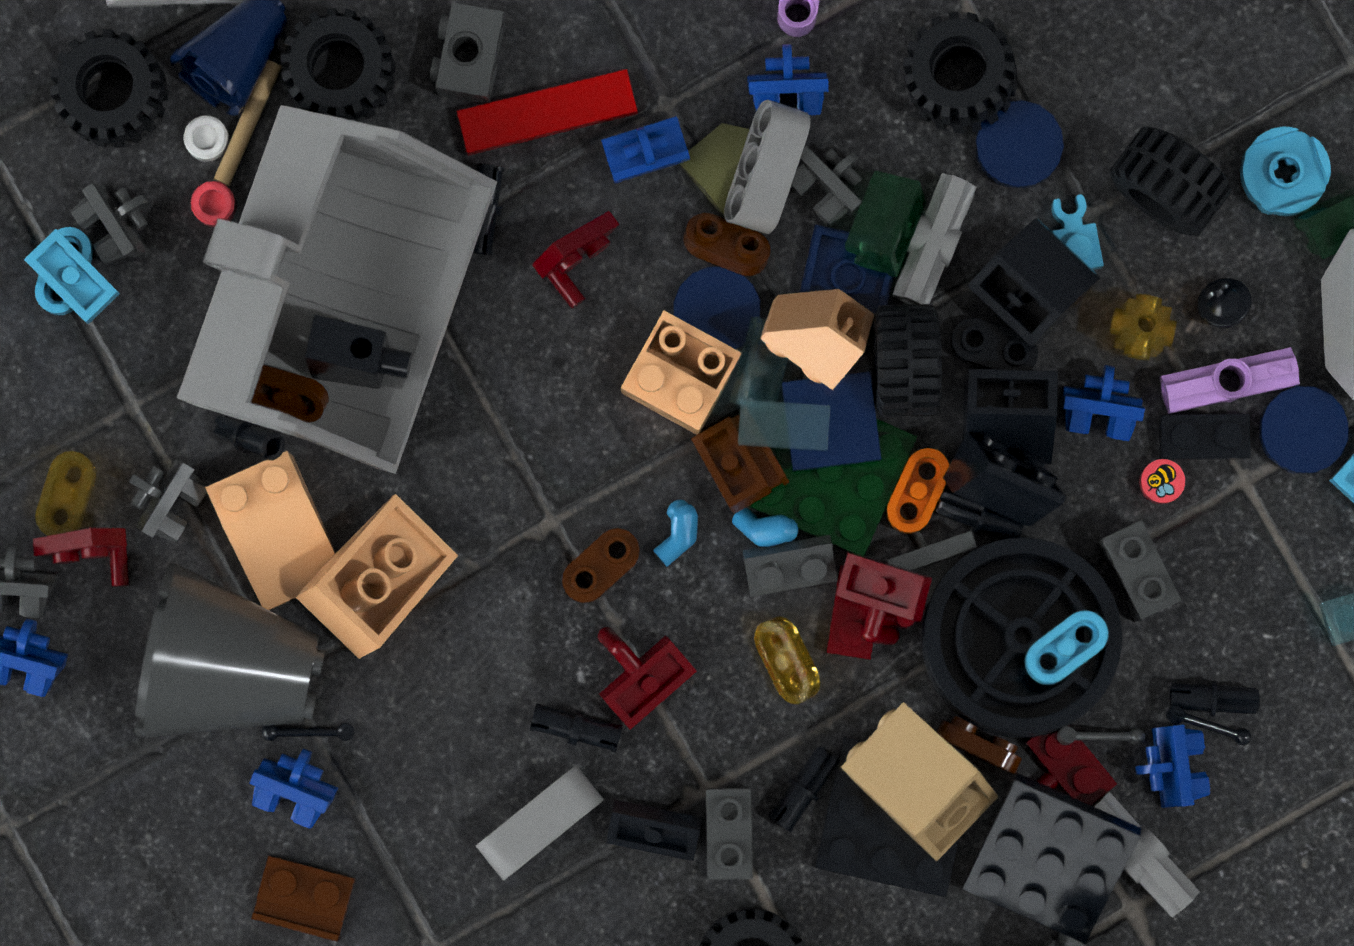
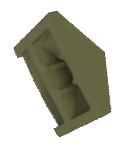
(715, 162)

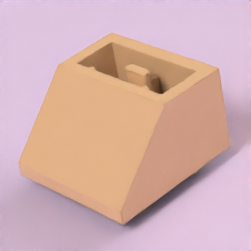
(818, 332)
(680, 372)

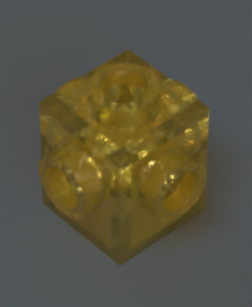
(1131, 338)

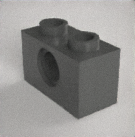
(473, 79)
(1138, 571)
(729, 834)

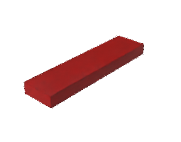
(547, 112)

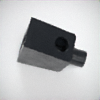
(338, 344)

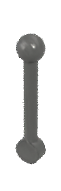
(1067, 735)

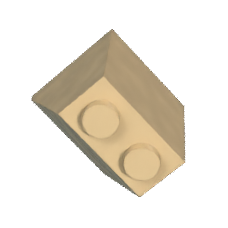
(919, 780)

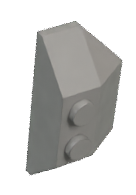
(1338, 315)

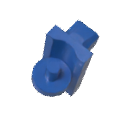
(808, 86)
(645, 149)
(1121, 409)
(28, 652)
(1170, 767)
(294, 781)

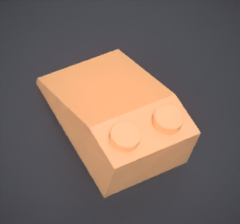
(272, 528)
(377, 577)

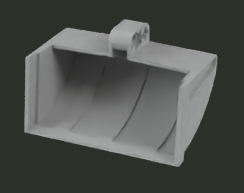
(345, 230)

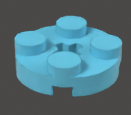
(1296, 149)

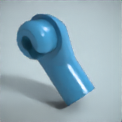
(767, 530)
(683, 532)

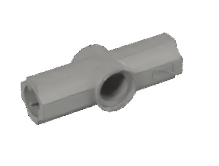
(934, 240)
(1152, 866)

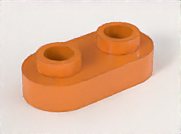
(917, 491)

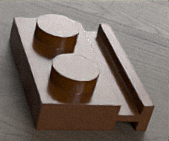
(740, 472)
(303, 898)

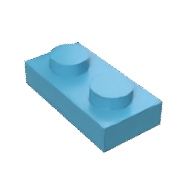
(71, 276)

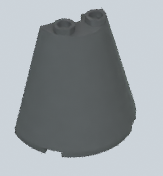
(221, 662)

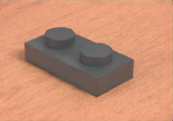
(790, 565)

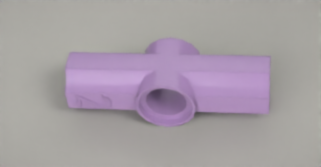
(1256, 374)

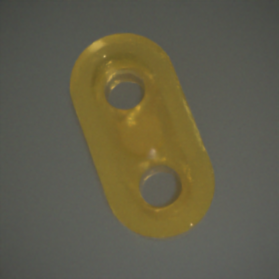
(61, 494)
(787, 660)

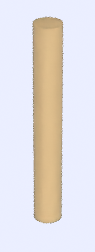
(247, 124)

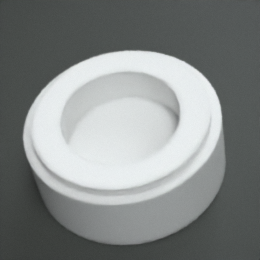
(206, 138)

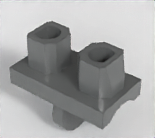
(839, 197)
(103, 207)
(157, 517)
(21, 579)

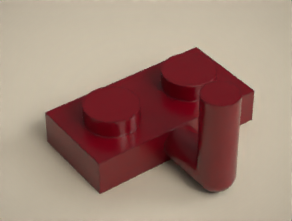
(568, 253)
(92, 544)
(883, 590)
(847, 627)
(645, 679)
(1071, 768)

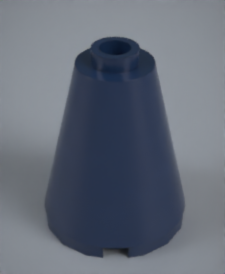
(231, 53)

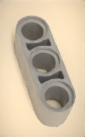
(767, 167)
(539, 822)

